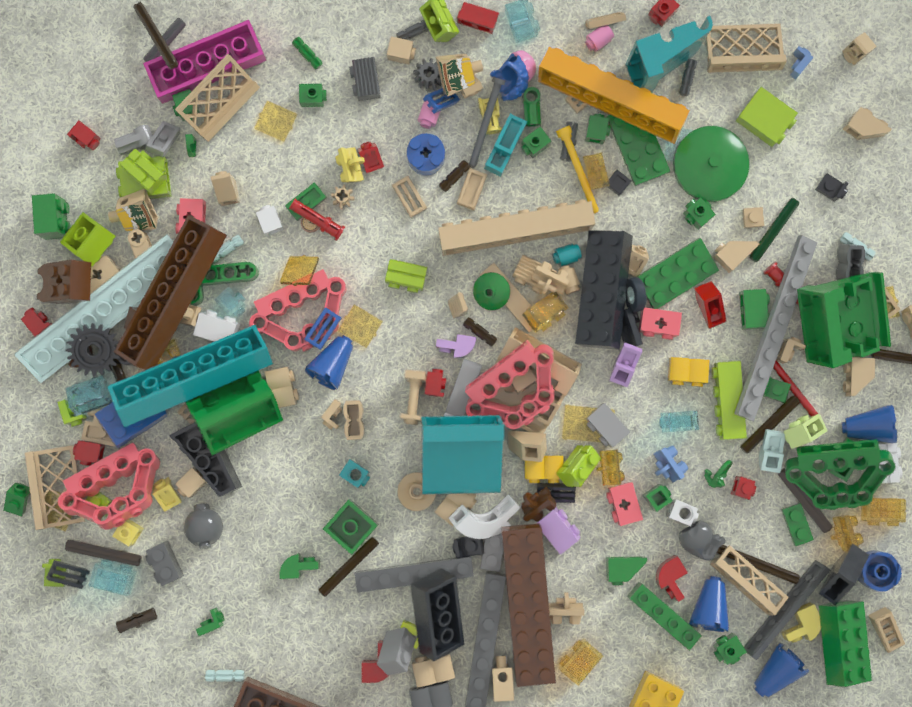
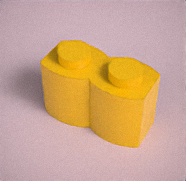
(688, 370)
(543, 470)

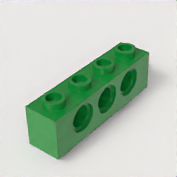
(664, 616)

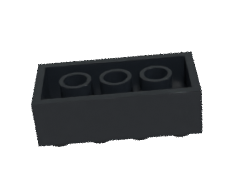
(437, 614)

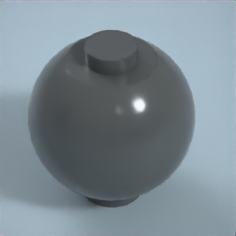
(203, 526)

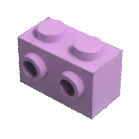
(559, 530)

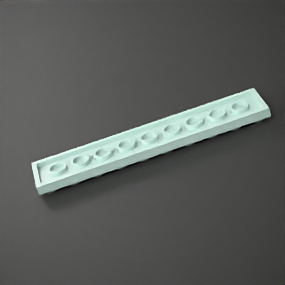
(106, 306)

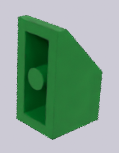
(623, 568)

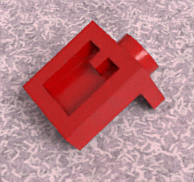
(371, 156)

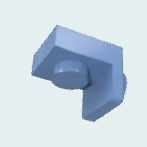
(804, 58)

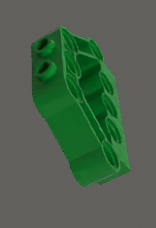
(848, 451)

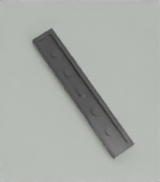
(777, 622)

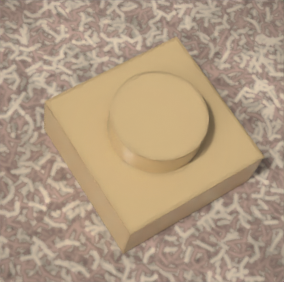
(753, 217)

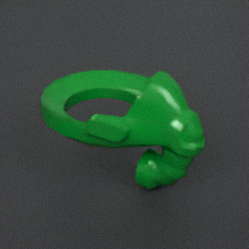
(717, 480)

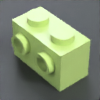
(804, 430)

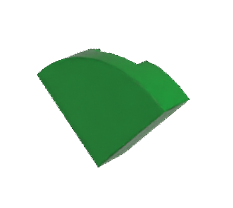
(191, 143)

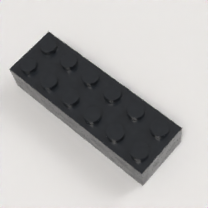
(604, 289)

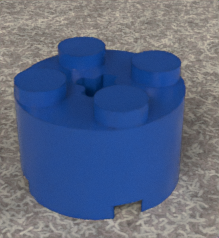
(415, 154)
(889, 573)

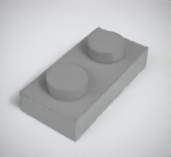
(163, 139)
(493, 553)

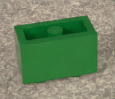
(754, 308)

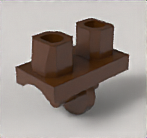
(536, 503)

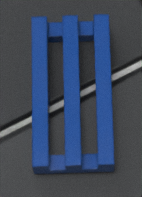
(433, 103)
(329, 332)

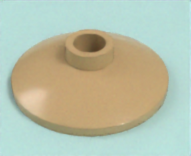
(408, 498)

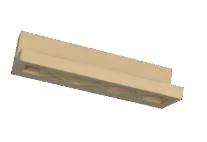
(741, 583)

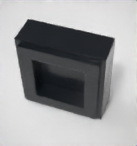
(618, 182)

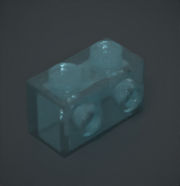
(88, 395)

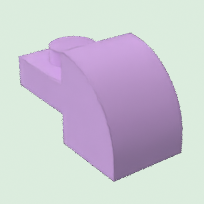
(462, 346)
(625, 364)

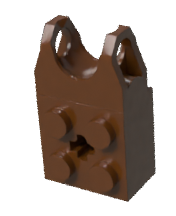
(65, 282)

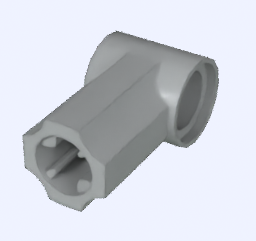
(136, 140)

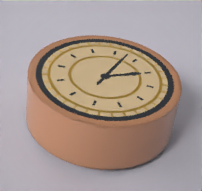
(308, 226)

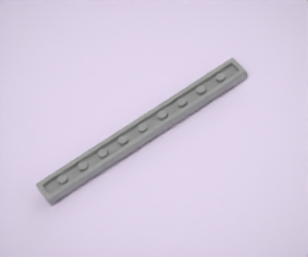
(775, 328)

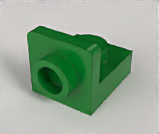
(777, 390)
(208, 625)

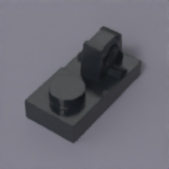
(630, 331)

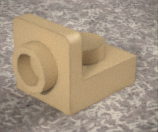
(638, 259)
(786, 352)
(332, 411)

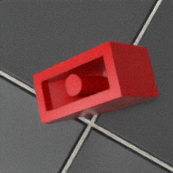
(710, 304)

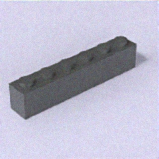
(408, 573)

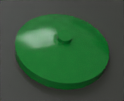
(711, 163)

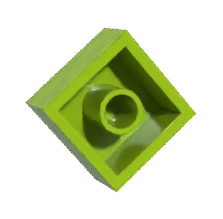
(87, 239)

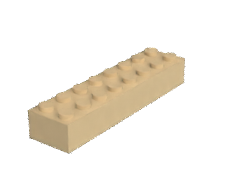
(516, 228)

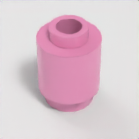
(599, 38)
(426, 116)

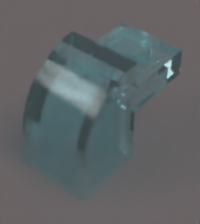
(679, 421)

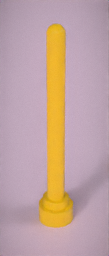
(565, 135)

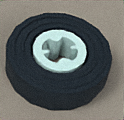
(635, 294)

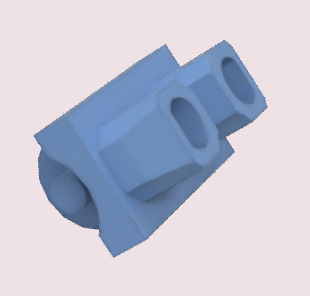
(667, 465)

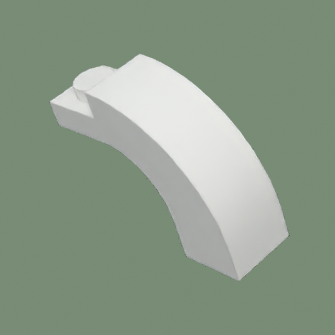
(487, 524)

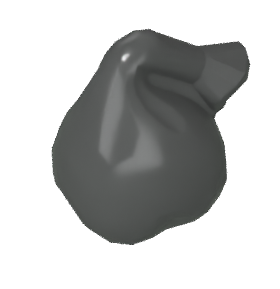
(700, 540)

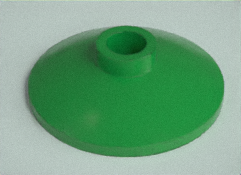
(499, 287)

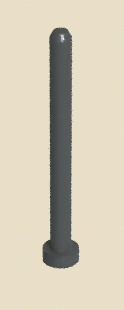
(486, 120)

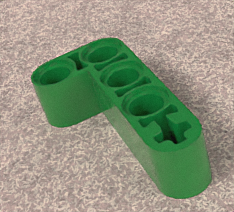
(220, 277)

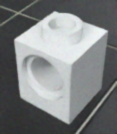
(269, 220)
(675, 508)

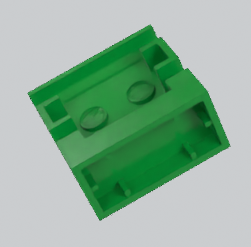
(844, 319)
(234, 411)

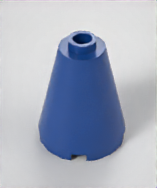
(331, 363)
(872, 425)
(711, 607)
(779, 672)

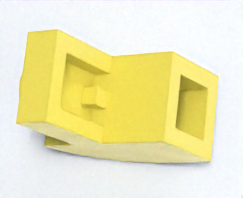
(808, 624)

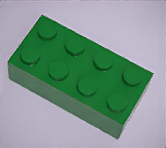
(845, 643)

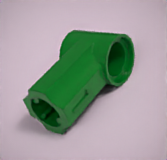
(532, 108)

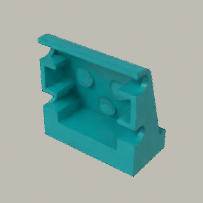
(655, 58)
(462, 454)

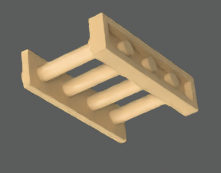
(415, 379)

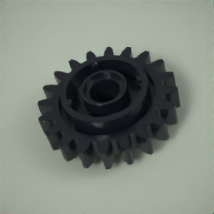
(81, 352)

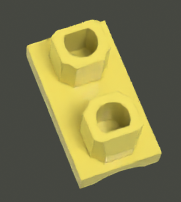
(351, 165)

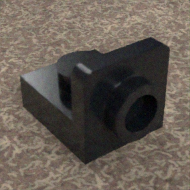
(832, 187)
(467, 546)

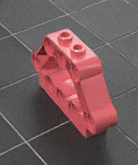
(265, 309)
(528, 355)
(112, 464)

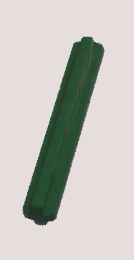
(774, 229)

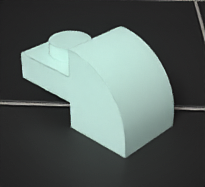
(771, 451)

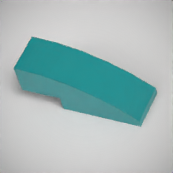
(505, 145)

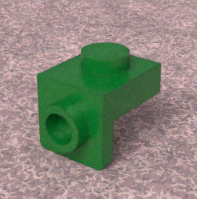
(16, 499)

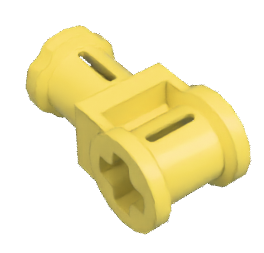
(482, 106)

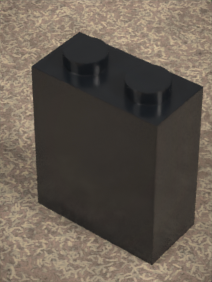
(844, 574)

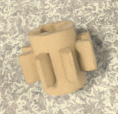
(339, 193)

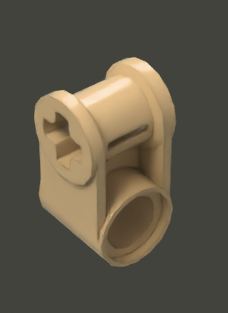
(139, 248)

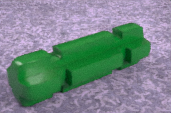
(307, 53)

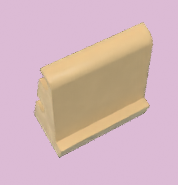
(563, 375)

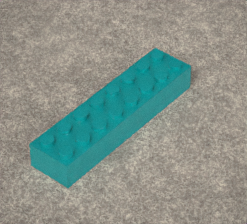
(189, 375)

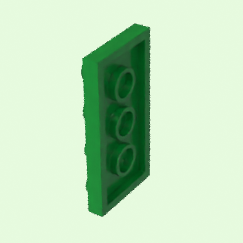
(639, 150)
(677, 273)

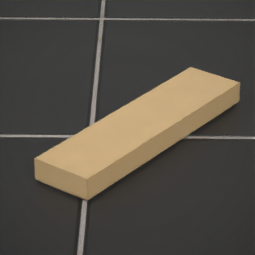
(517, 303)

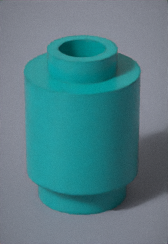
(567, 254)

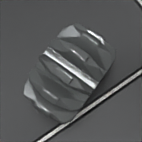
(422, 71)

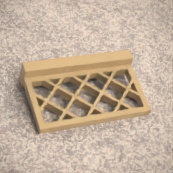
(749, 62)
(226, 107)
(37, 490)

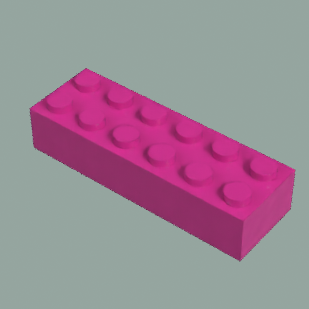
(201, 57)

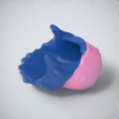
(517, 73)

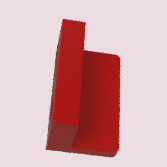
(477, 17)

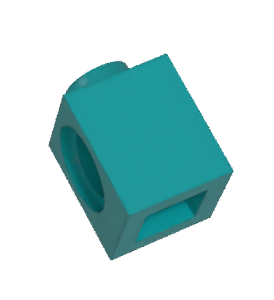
(346, 474)

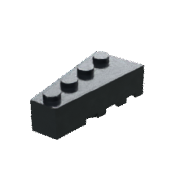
(215, 468)

